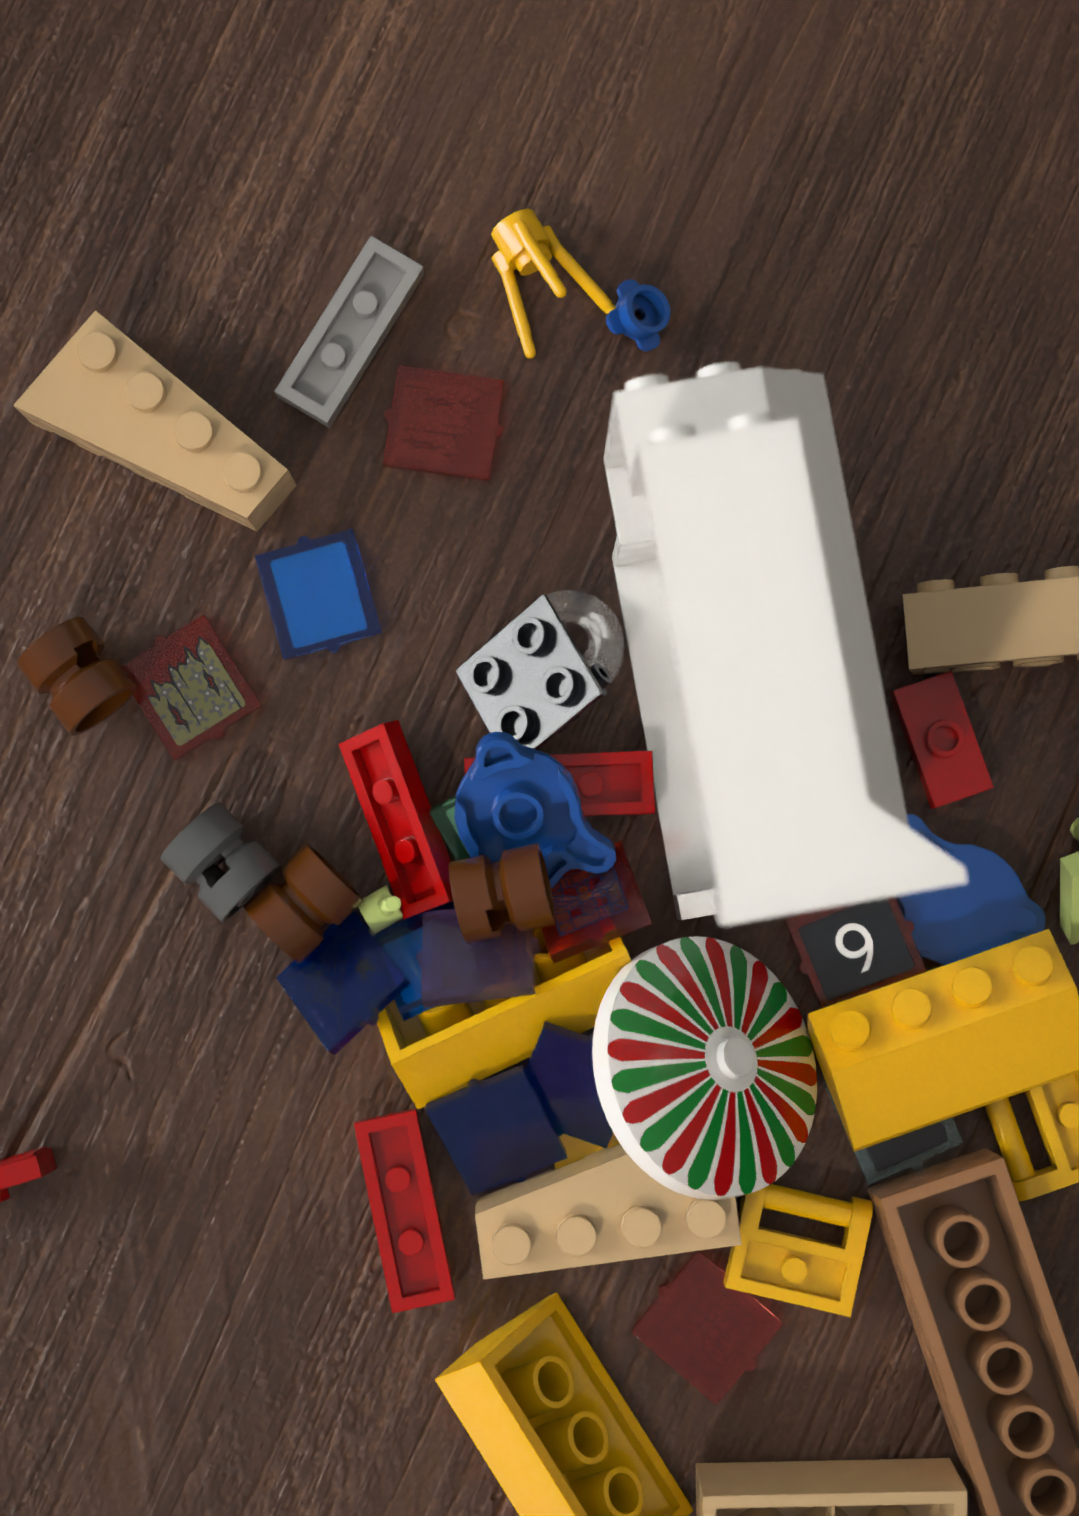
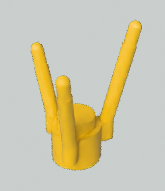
(529, 248)

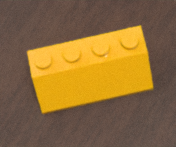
(476, 1039)
(949, 1039)
(557, 1422)

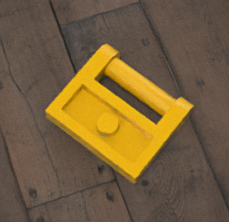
(1057, 1119)
(797, 1266)

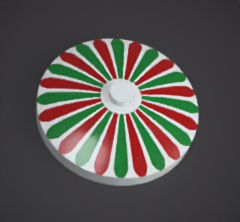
(704, 1068)

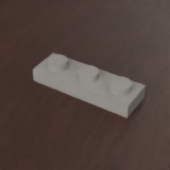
(350, 332)

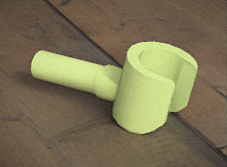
(381, 909)

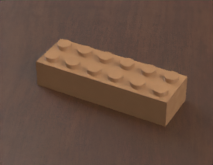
(987, 1332)

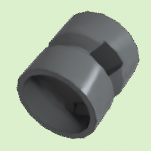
(204, 846)

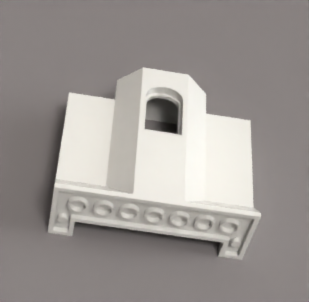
(755, 650)

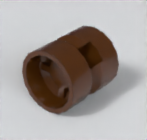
(72, 670)
(502, 893)
(300, 906)

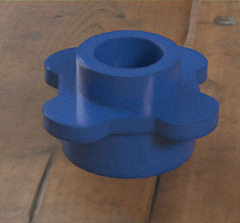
(651, 306)

